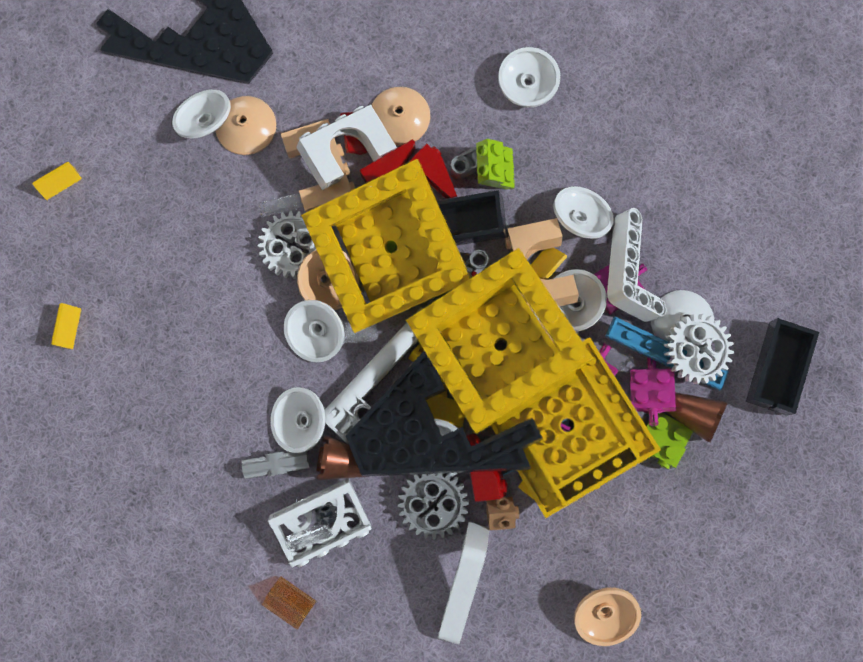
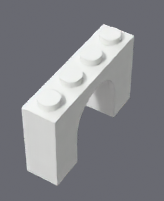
(362, 124)

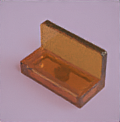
(289, 602)

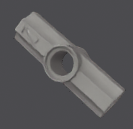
(275, 464)

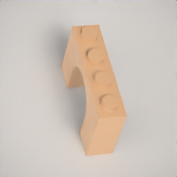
(315, 196)
(538, 237)

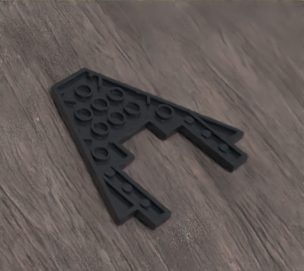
(218, 45)
(404, 438)

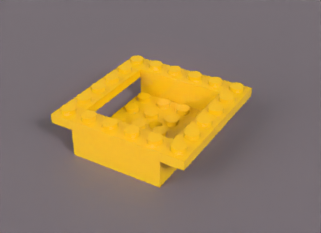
(385, 210)
(493, 310)
(601, 446)

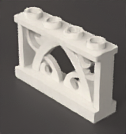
(332, 494)

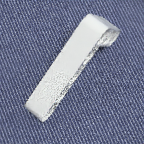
(624, 270)
(464, 583)

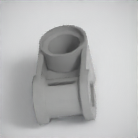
(468, 161)

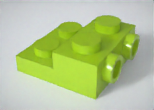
(495, 164)
(671, 439)

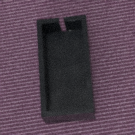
(475, 217)
(782, 367)

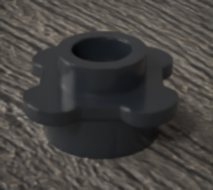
(326, 514)

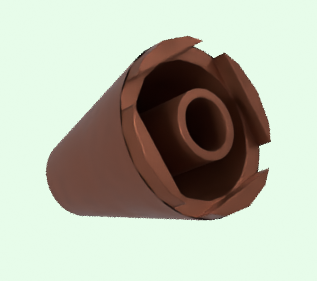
(698, 414)
(336, 461)

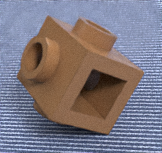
(501, 513)

